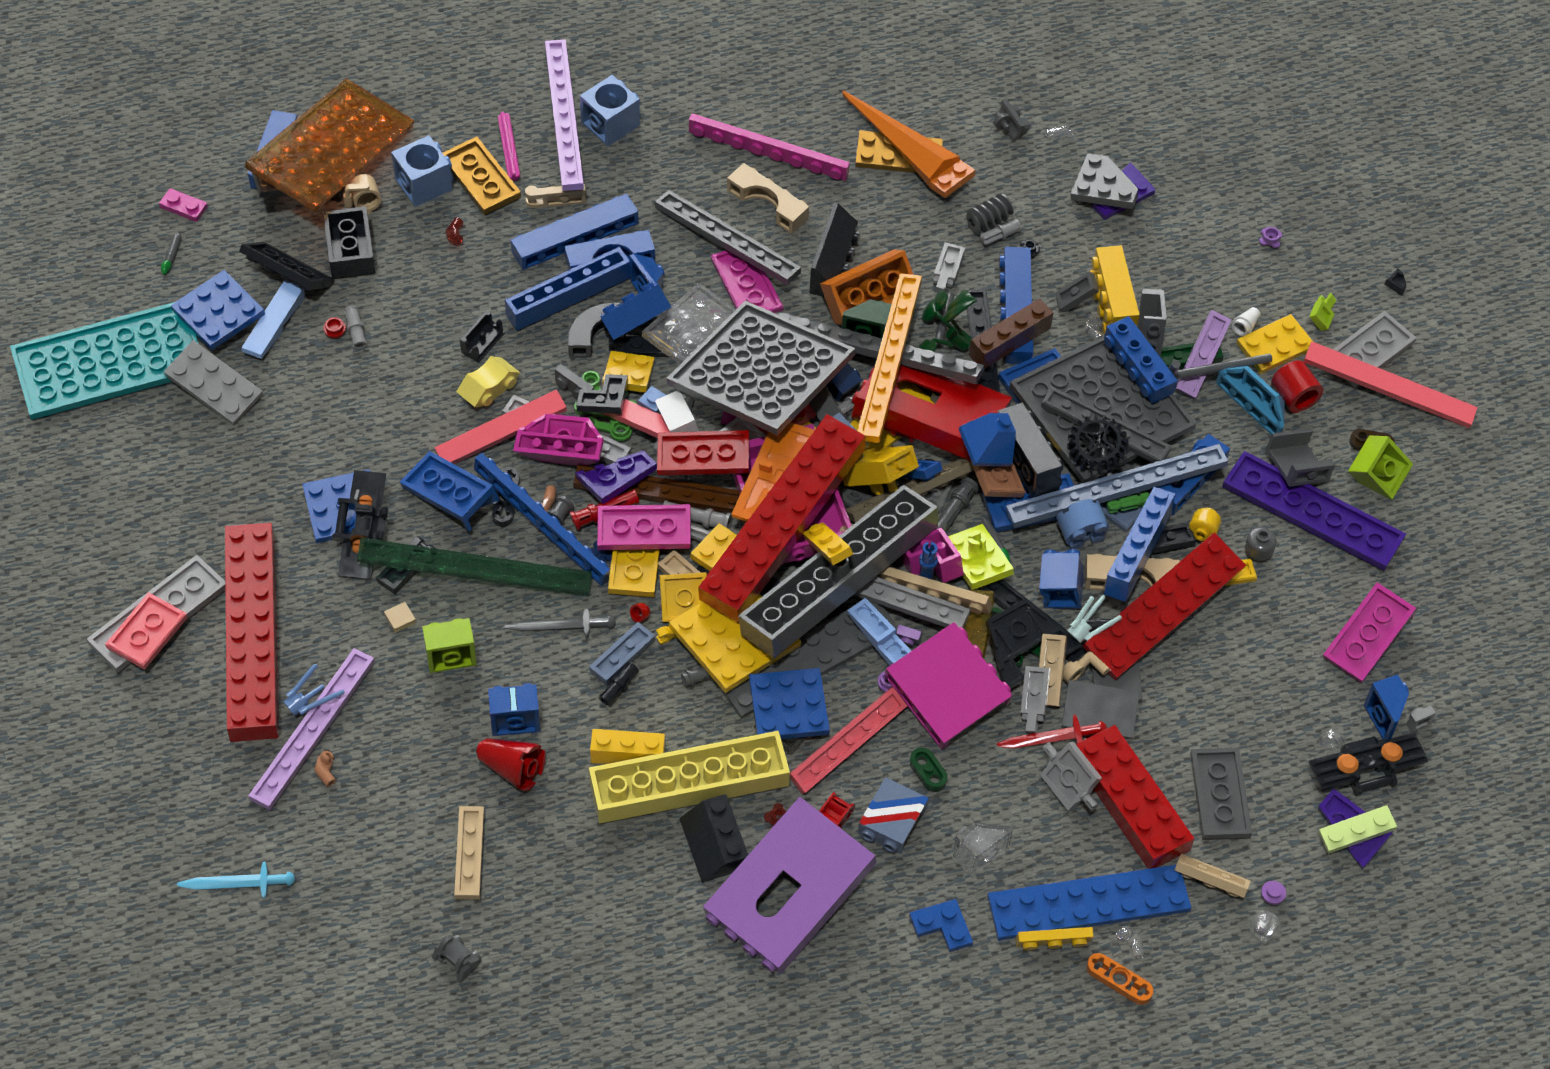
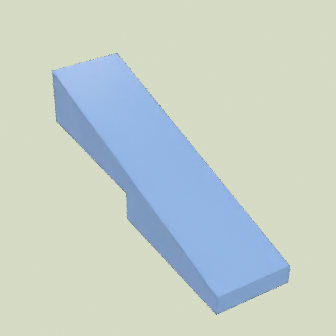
(276, 315)
(878, 631)

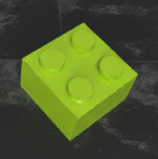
(449, 645)

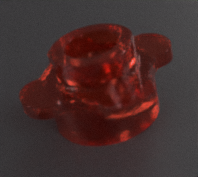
(771, 816)

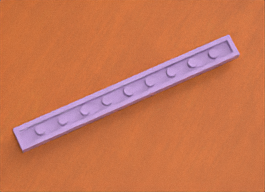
(564, 115)

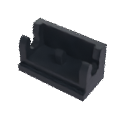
(481, 337)

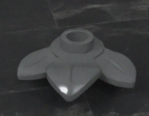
(854, 494)

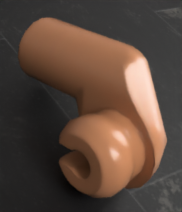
(549, 497)
(323, 768)

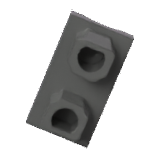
(1008, 118)

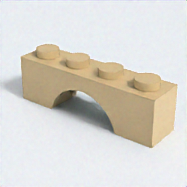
(748, 184)
(1098, 566)

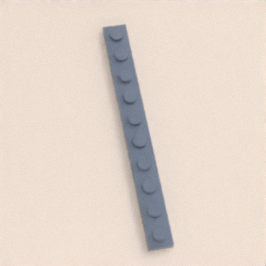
(1118, 485)

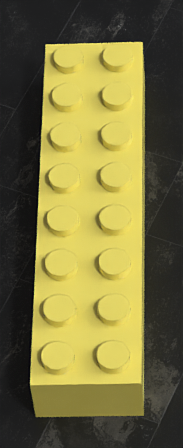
(688, 776)

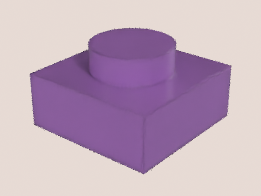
(909, 635)

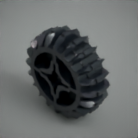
(1110, 455)

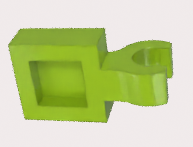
(1322, 313)

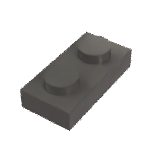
(1077, 292)
(568, 380)

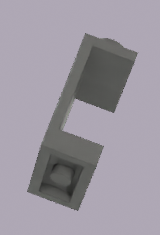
(1153, 317)
(1296, 460)

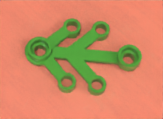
(603, 426)

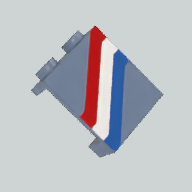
(892, 815)

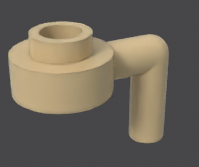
(1075, 669)

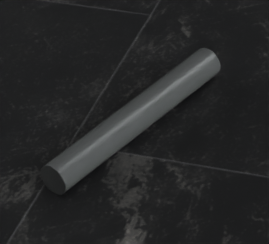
(941, 326)

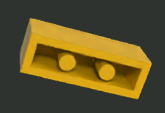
(618, 746)

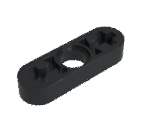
(510, 509)

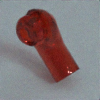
(452, 231)

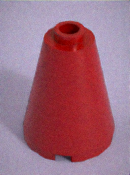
(513, 760)

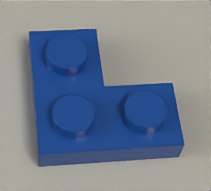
(944, 918)

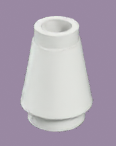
(1246, 321)

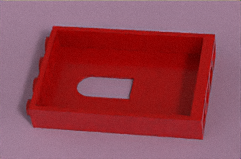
(940, 421)

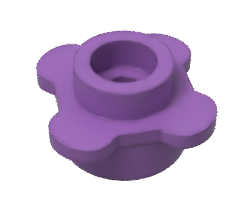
(1273, 233)

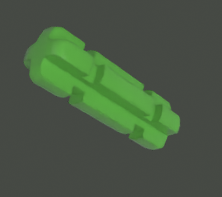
(1127, 502)

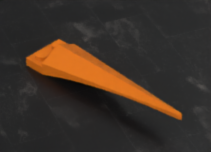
(935, 164)

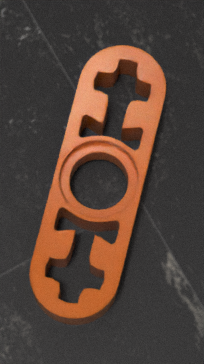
(1100, 975)

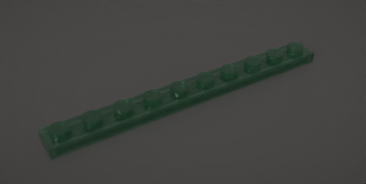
(474, 566)

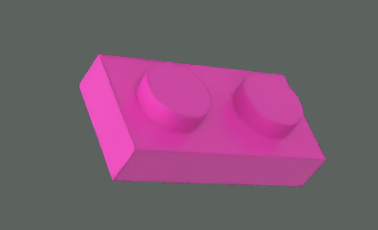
(183, 205)

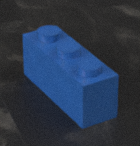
(635, 310)

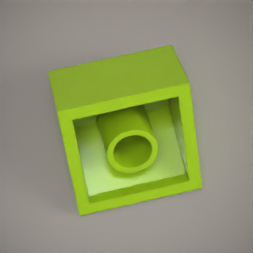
(1381, 466)

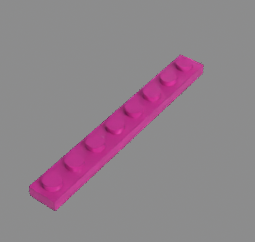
(769, 147)

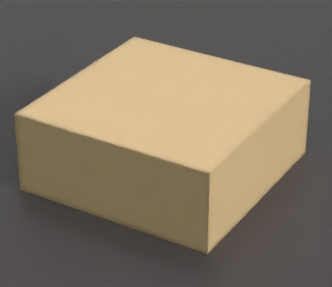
(399, 617)

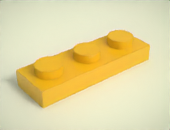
(827, 543)
(1054, 938)

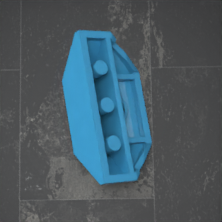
(1253, 396)

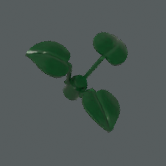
(955, 334)

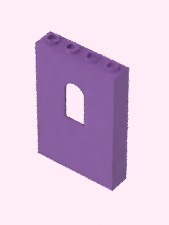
(813, 854)

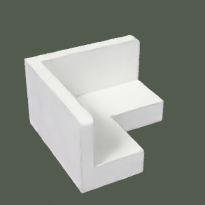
(676, 413)

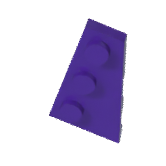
(1145, 190)
(613, 479)
(1339, 808)

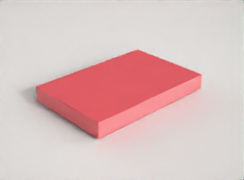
(146, 630)

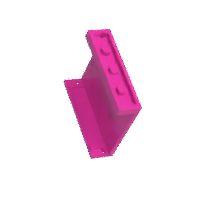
(947, 684)

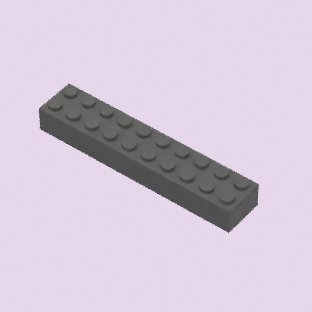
(821, 587)

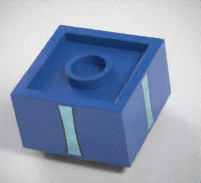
(514, 710)

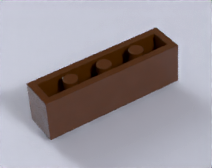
(1011, 333)

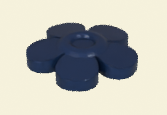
(605, 555)

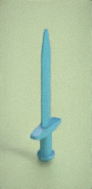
(258, 880)

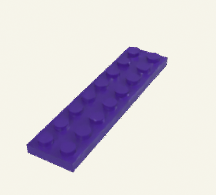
(1314, 511)

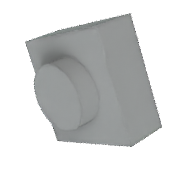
(1420, 718)

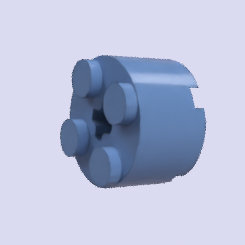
(1083, 523)

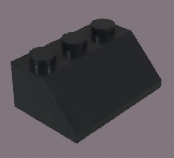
(714, 838)

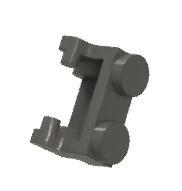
(455, 951)

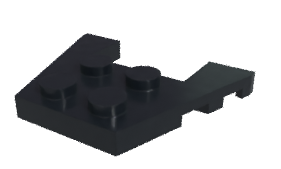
(1018, 631)

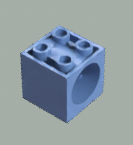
(610, 110)
(422, 170)

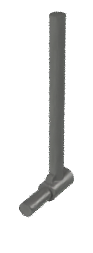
(1216, 367)

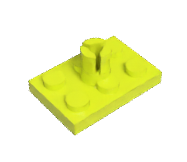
(981, 557)

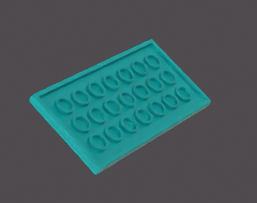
(99, 360)

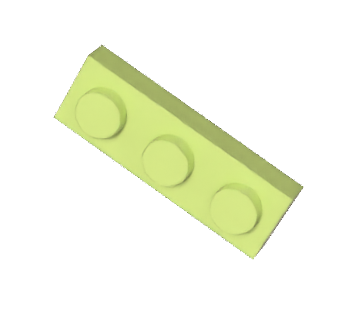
(1357, 829)

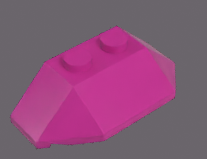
(560, 440)

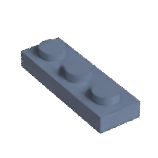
(621, 652)

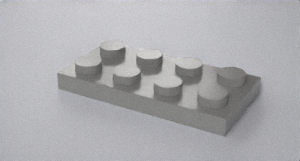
(1377, 342)
(213, 383)

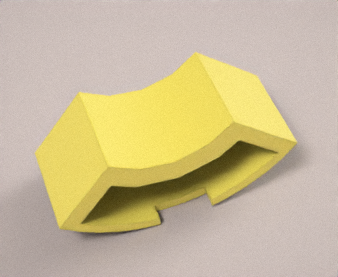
(488, 382)

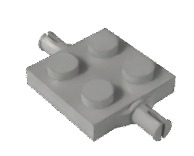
(1070, 776)

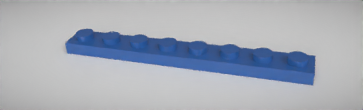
(537, 515)

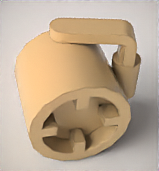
(363, 192)

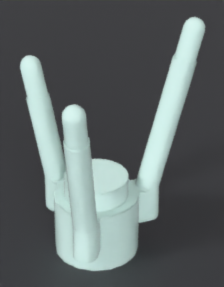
(1080, 628)

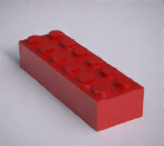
(1135, 800)

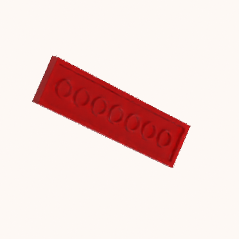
(1165, 605)

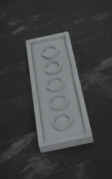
(186, 589)

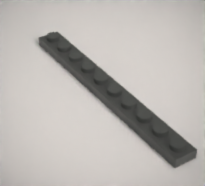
(912, 357)

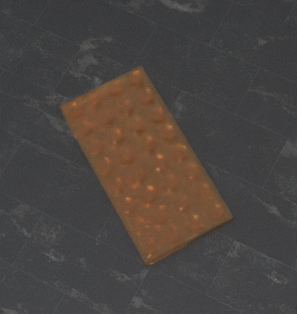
(329, 144)

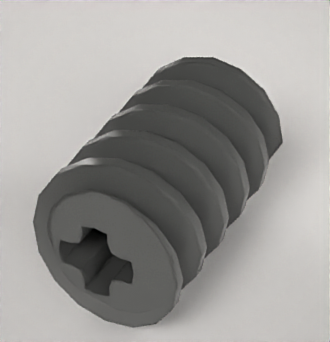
(989, 213)

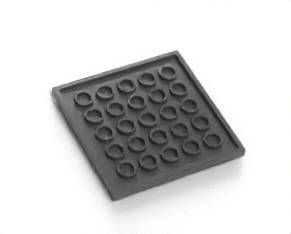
(761, 367)
(1102, 382)

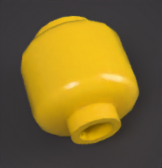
(1204, 523)

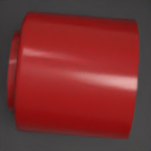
(1297, 386)

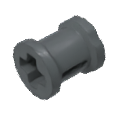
(561, 508)

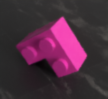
(949, 559)

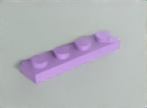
(1204, 352)

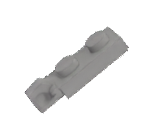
(948, 266)
(1034, 696)

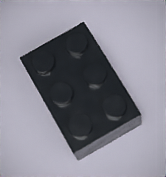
(349, 242)

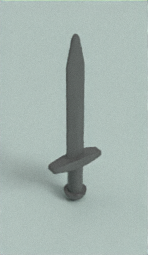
(585, 622)

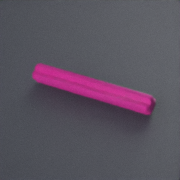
(509, 146)

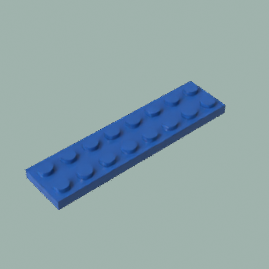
(1089, 901)

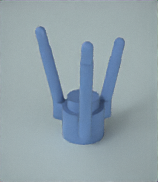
(298, 703)

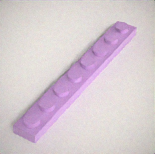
(310, 730)

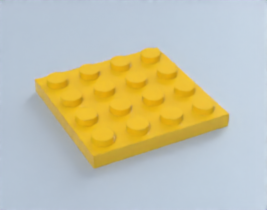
(720, 645)

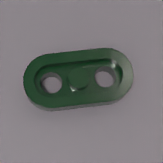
(929, 770)

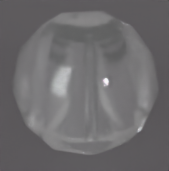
(1265, 926)

